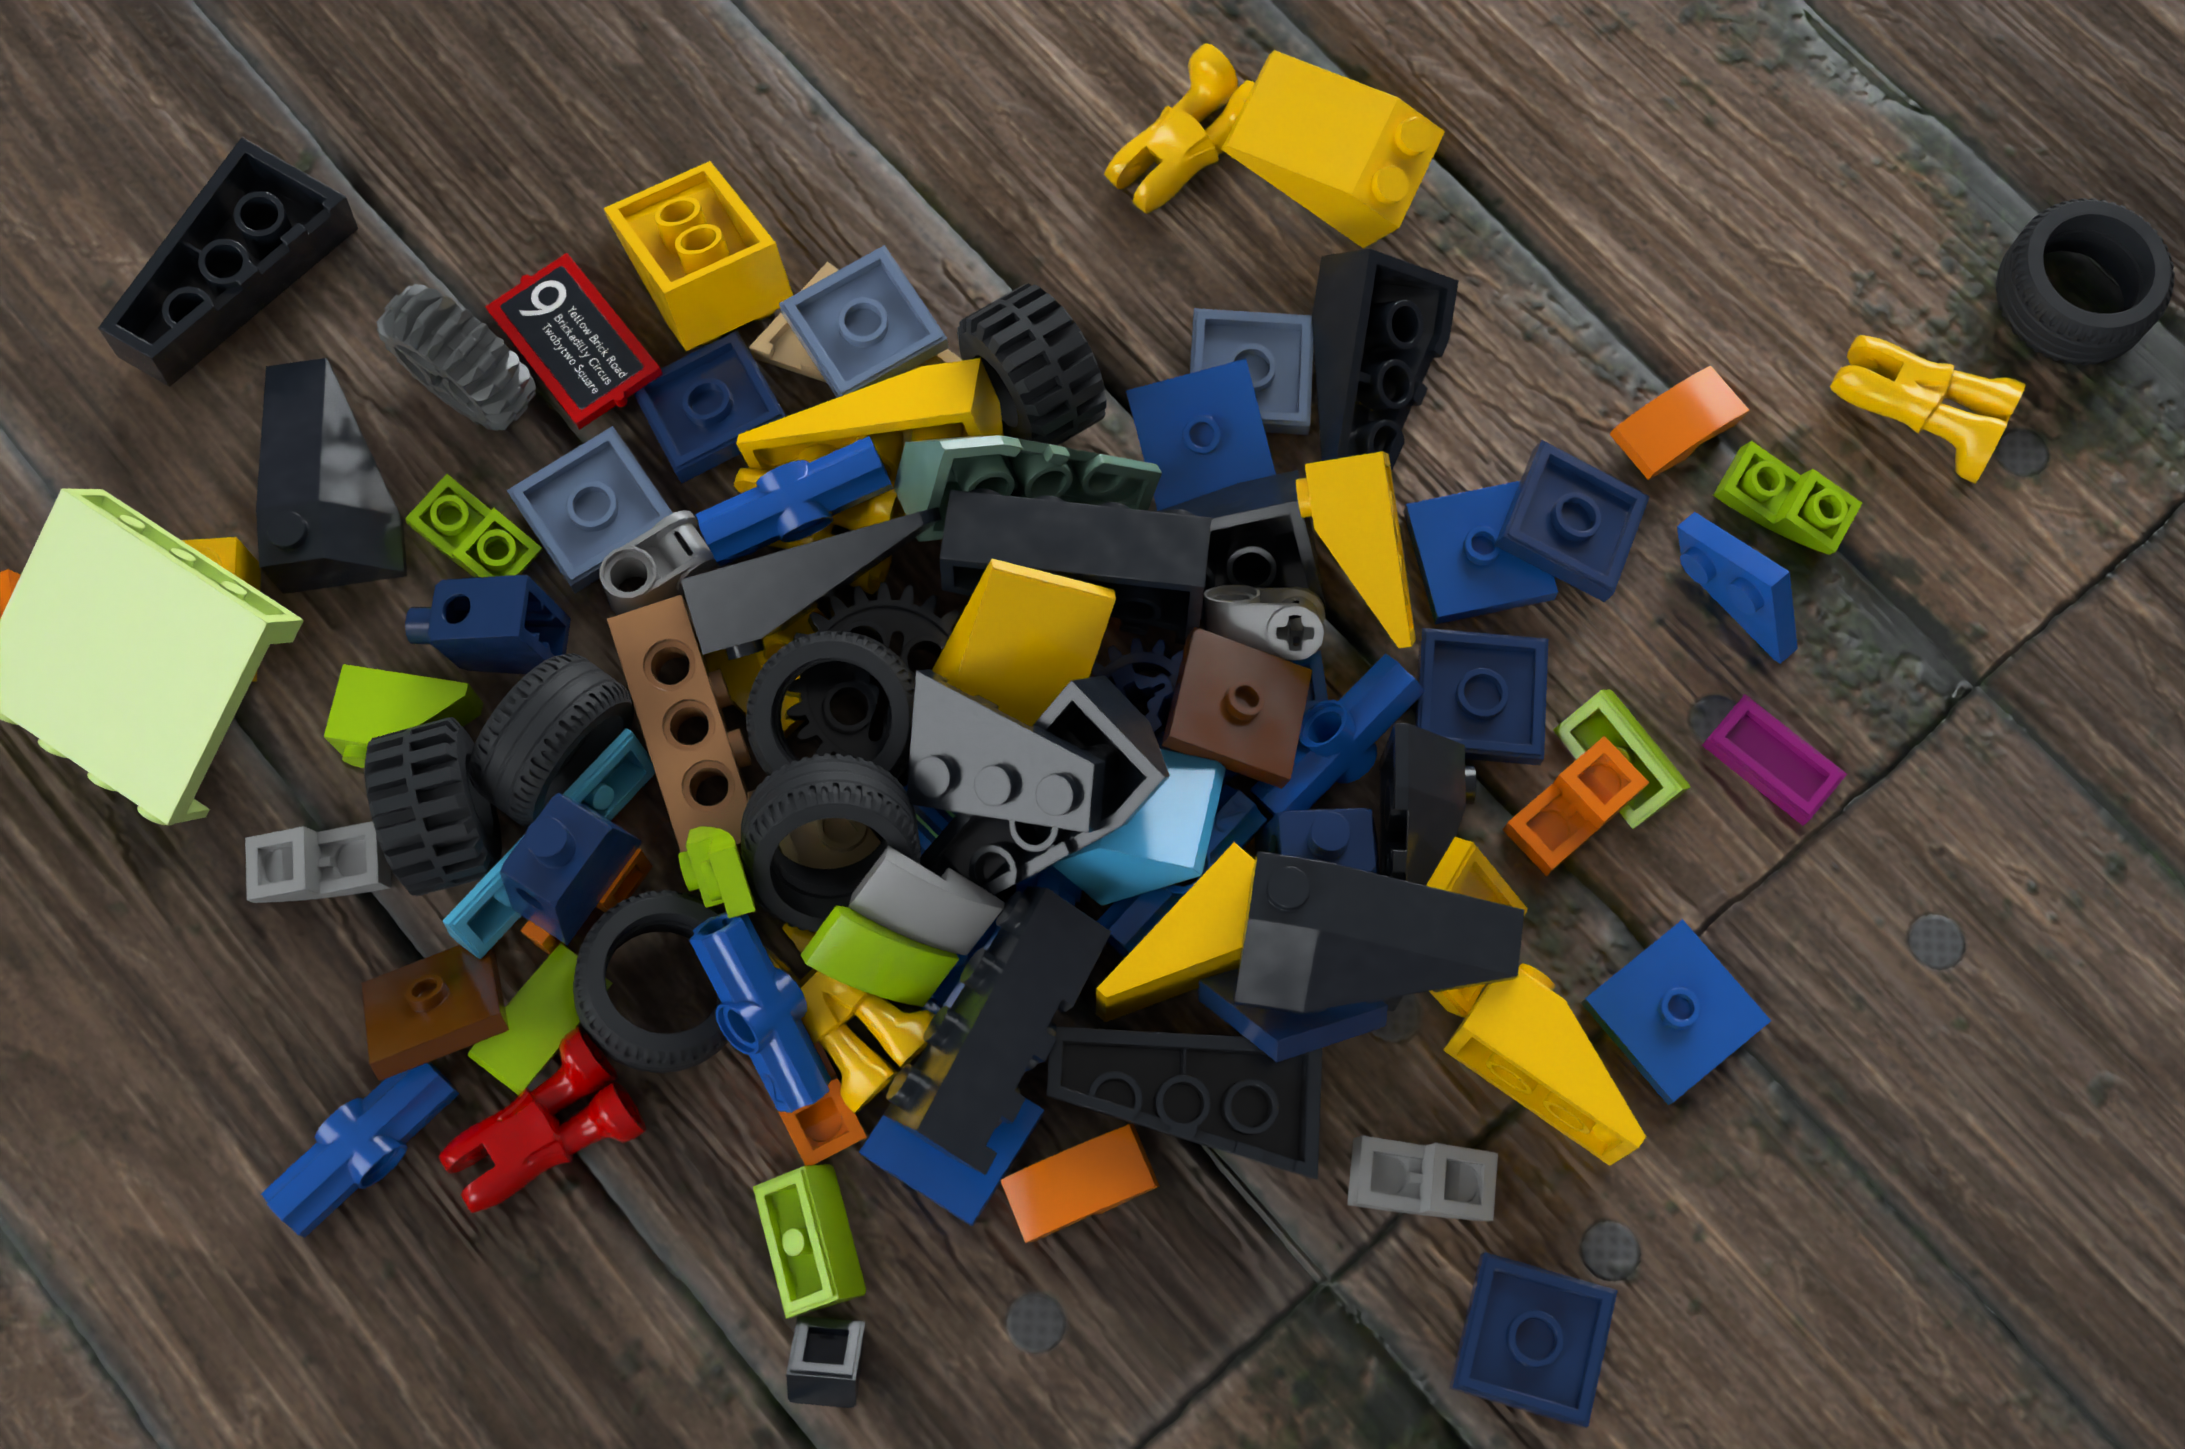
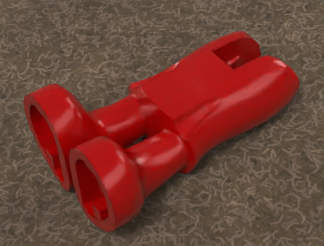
(528, 1136)

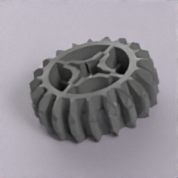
(456, 357)

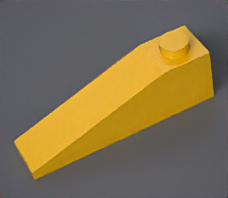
(909, 407)

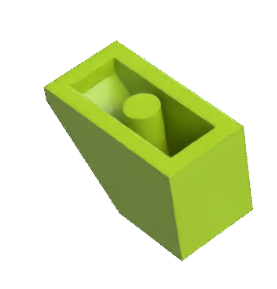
(385, 702)

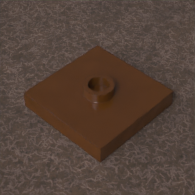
(1237, 707)
(432, 1009)

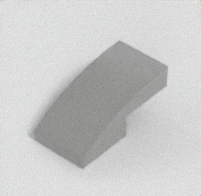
(315, 864)
(922, 906)
(1423, 1179)

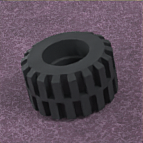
(1036, 365)
(426, 809)

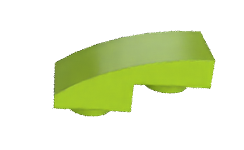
(1793, 505)
(471, 533)
(716, 870)
(876, 958)
(536, 1022)

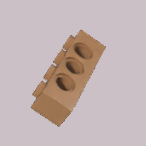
(644, 643)

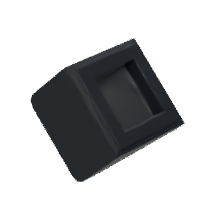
(825, 1362)

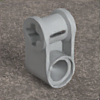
(659, 559)
(1262, 618)

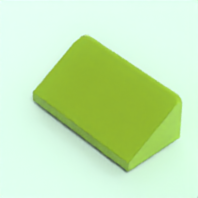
(1610, 718)
(809, 1239)

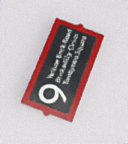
(573, 341)

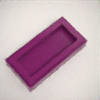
(1774, 760)

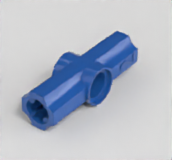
(794, 501)
(1341, 736)
(1134, 917)
(761, 1011)
(358, 1146)

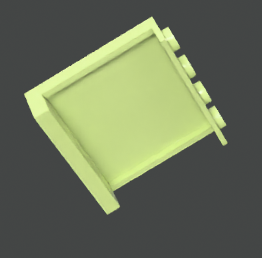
(131, 651)

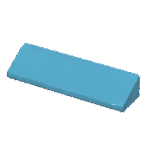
(605, 788)

